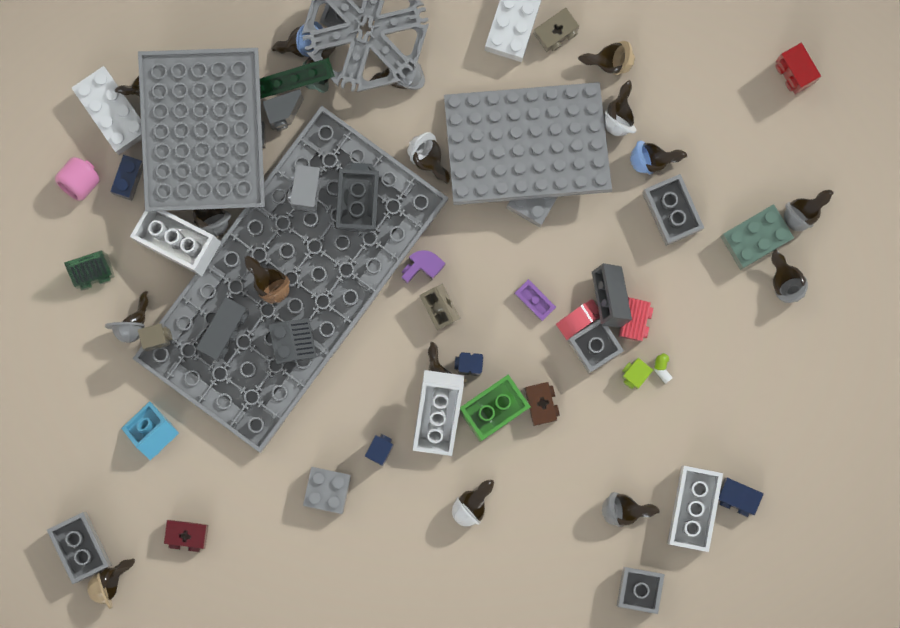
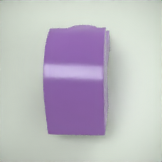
(424, 261)

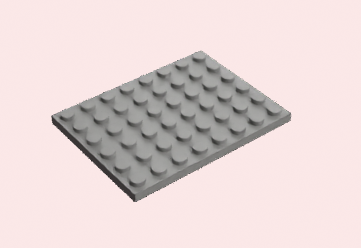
(201, 129)
(527, 143)

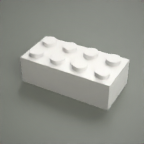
(512, 28)
(109, 110)
(176, 240)
(438, 412)
(695, 508)

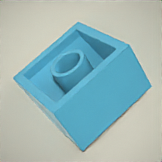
(150, 431)

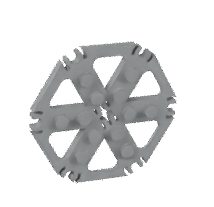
(359, 48)

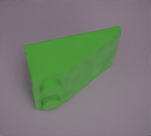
(494, 408)

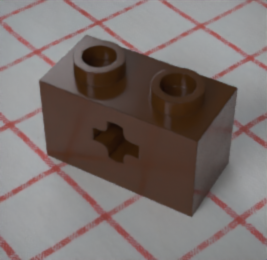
(539, 415)

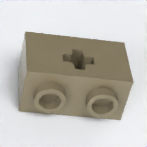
(563, 21)
(439, 306)
(154, 337)

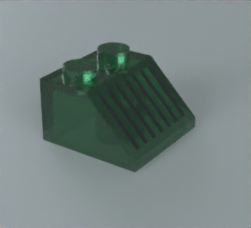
(90, 270)

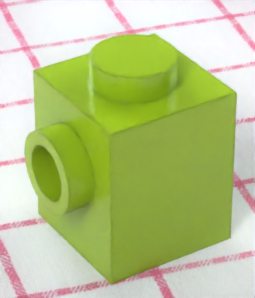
(636, 373)

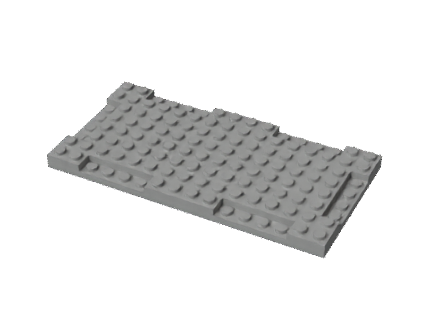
(329, 272)

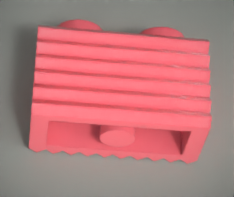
(637, 328)

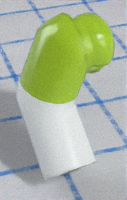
(660, 367)

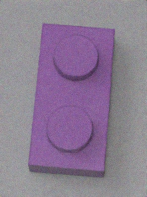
(535, 300)

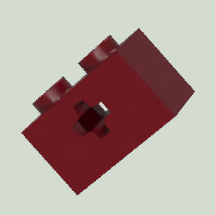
(176, 528)

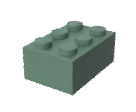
(757, 237)

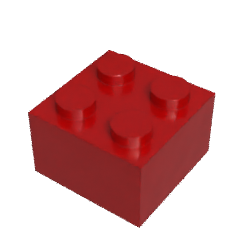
(797, 68)

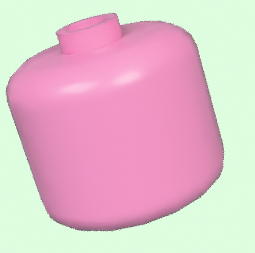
(77, 178)

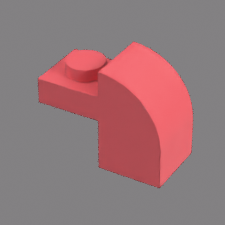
(578, 319)

